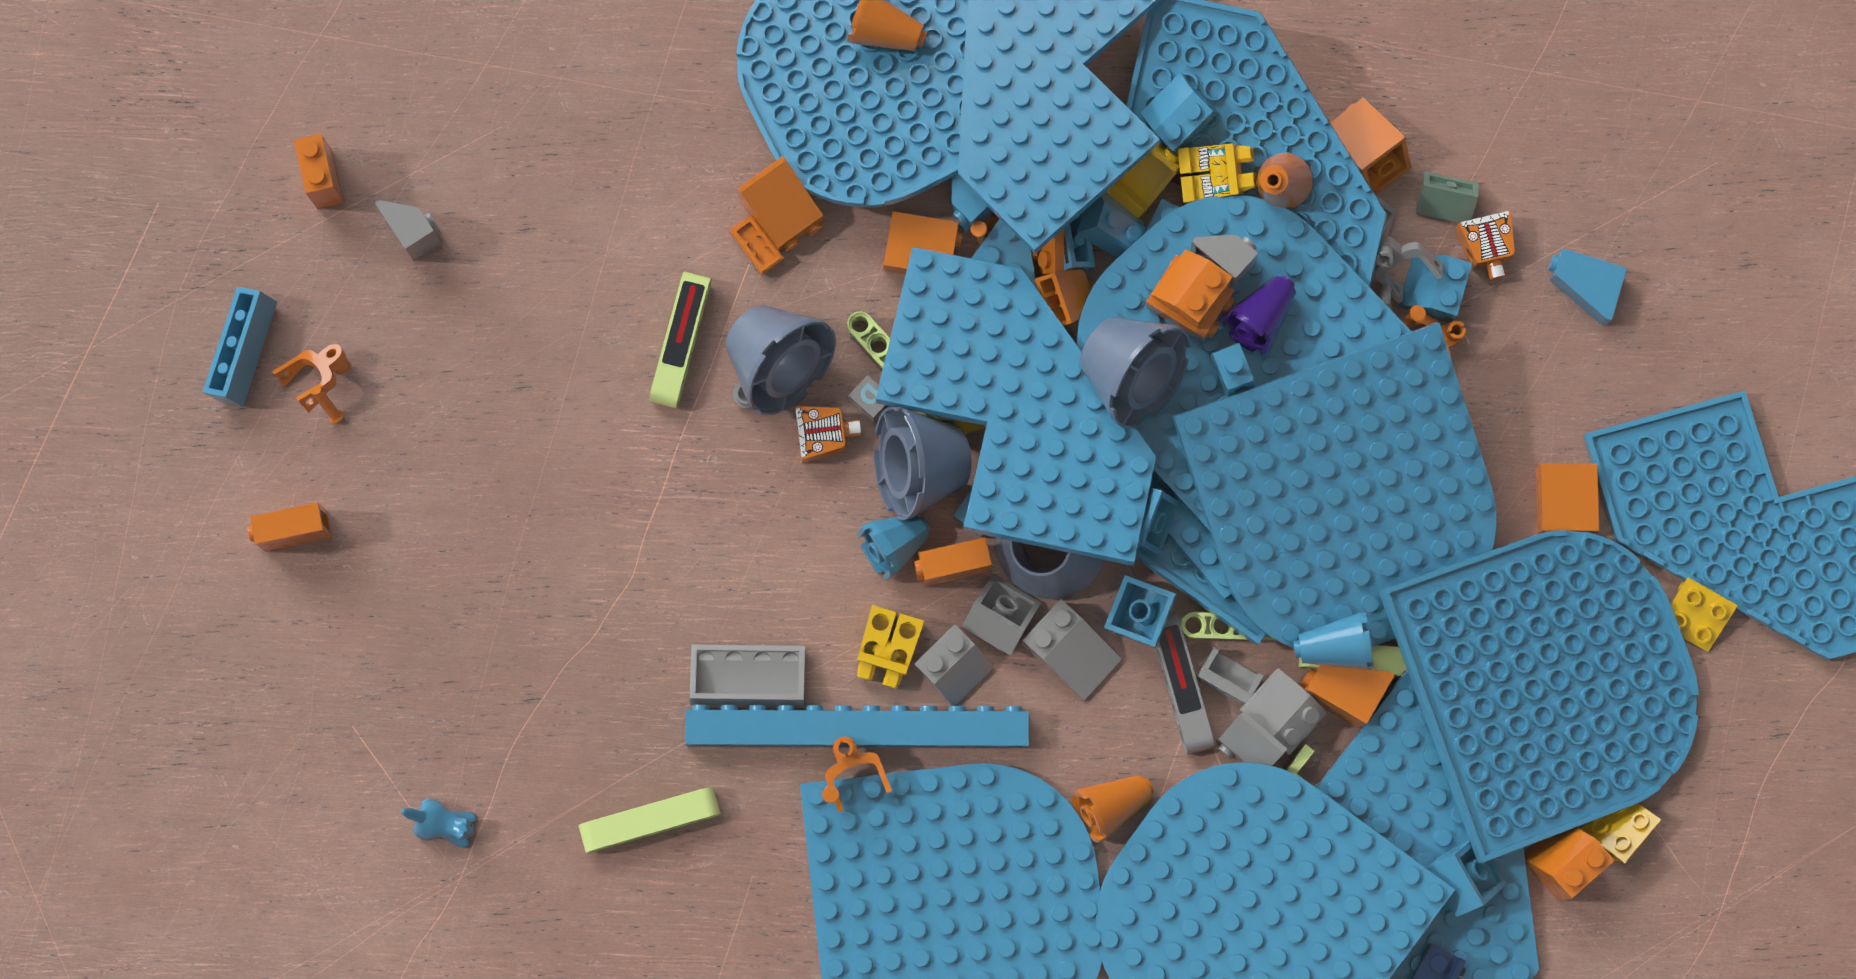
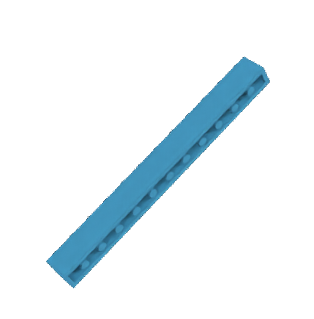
(866, 728)

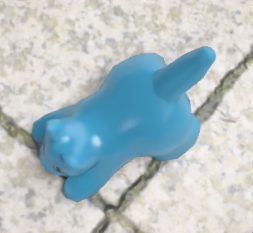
(436, 821)

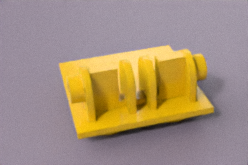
(1701, 613)
(1623, 830)

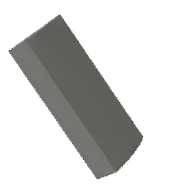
(747, 675)

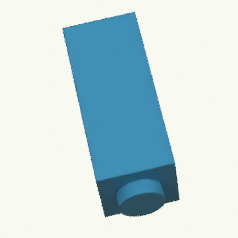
(1588, 282)

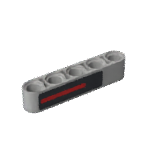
(1183, 688)

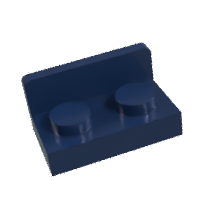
(1439, 965)

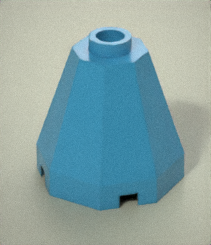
(892, 542)

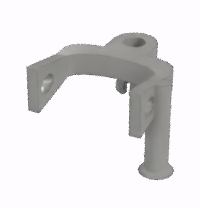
(1393, 253)

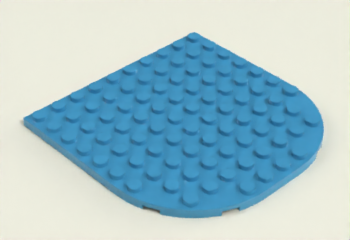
(853, 116)
(1326, 320)
(1341, 484)
(1547, 683)
(951, 877)
(1260, 881)

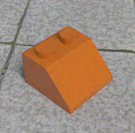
(1193, 287)

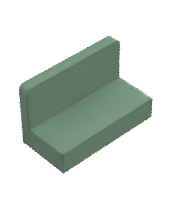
(1447, 197)

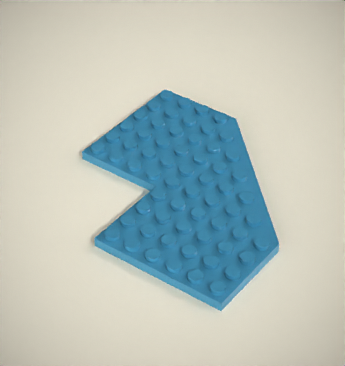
(1261, 105)
(1034, 120)
(990, 352)
(1703, 505)
(1400, 790)

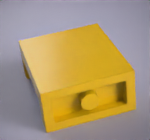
(1146, 180)

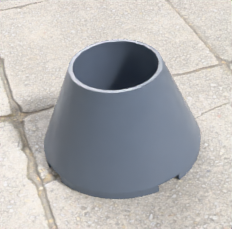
(778, 356)
(1134, 366)
(918, 461)
(1069, 578)

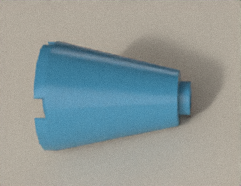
(1337, 644)

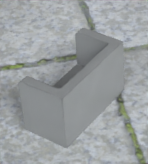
(1228, 677)

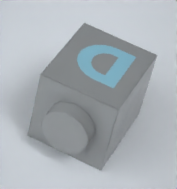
(865, 399)

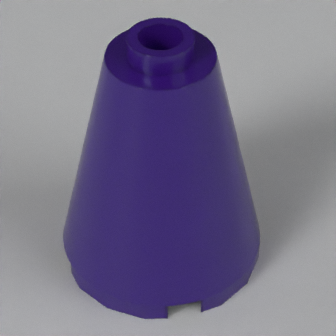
(1260, 315)

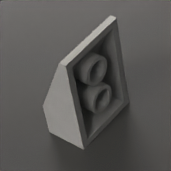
(1071, 650)

